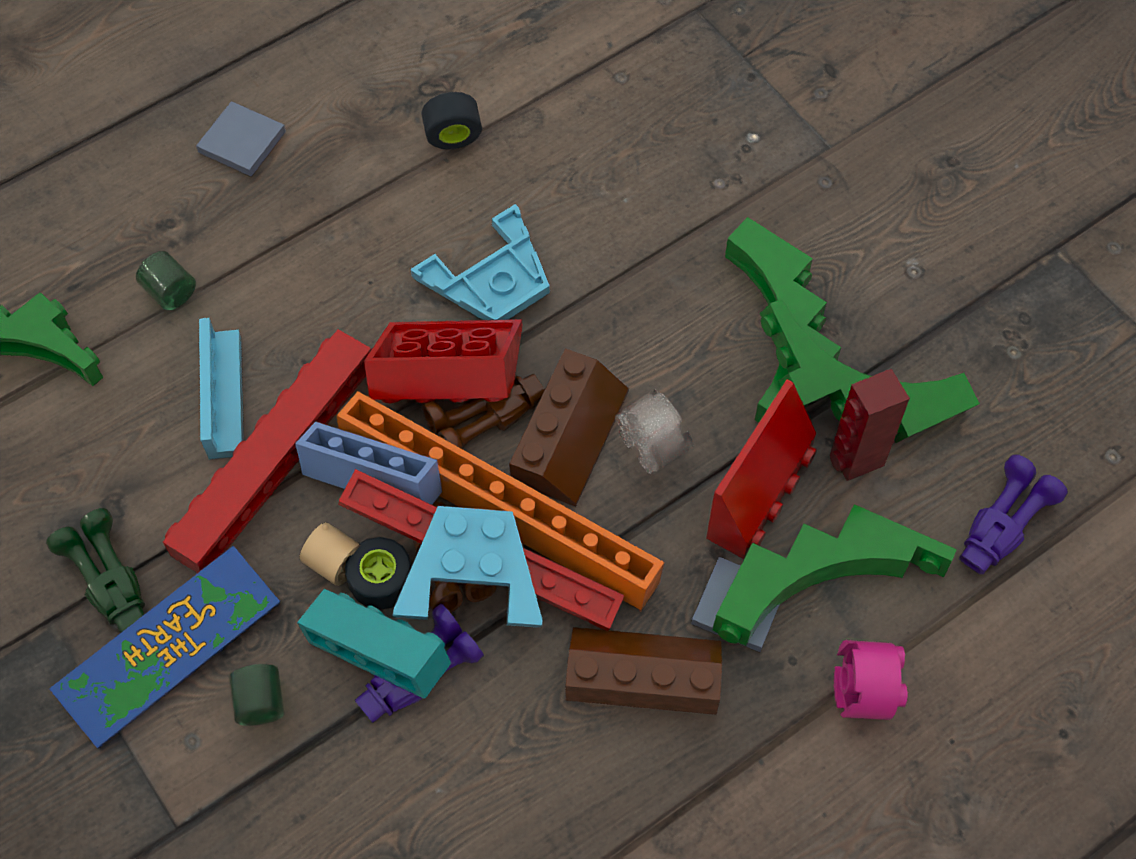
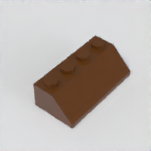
(568, 428)
(644, 670)

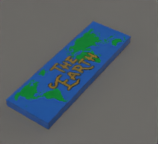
(164, 647)

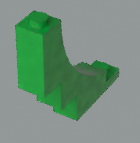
(864, 547)

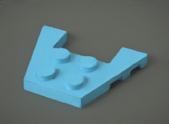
(498, 284)
(471, 549)

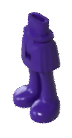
(997, 534)
(390, 697)

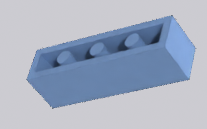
(334, 454)

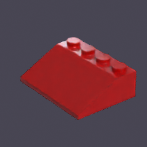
(444, 361)
(762, 474)

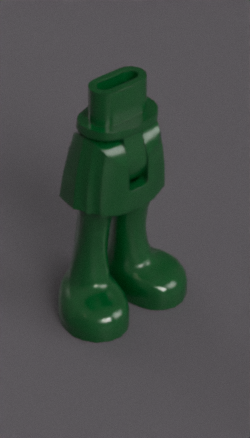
(113, 592)

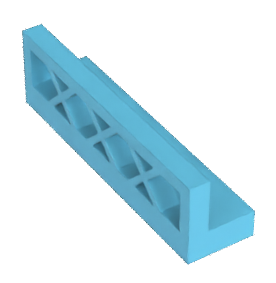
(220, 390)

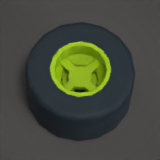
(451, 120)
(375, 560)

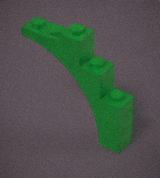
(779, 274)
(43, 333)
(822, 376)

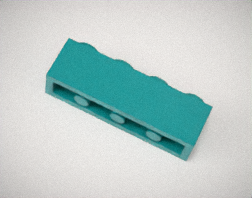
(375, 642)

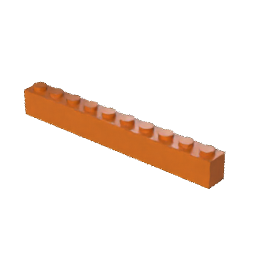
(539, 520)

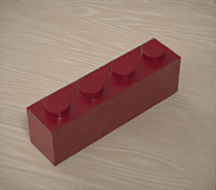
(868, 424)

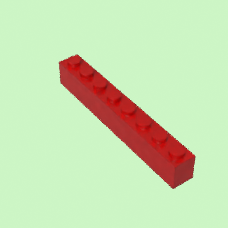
(267, 454)

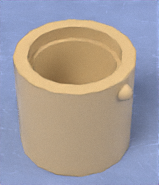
(328, 552)

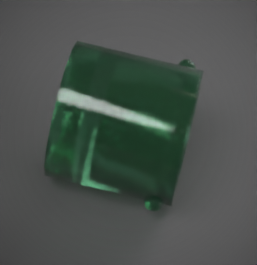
(165, 280)
(256, 694)

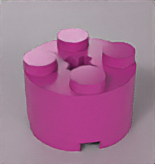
(870, 680)

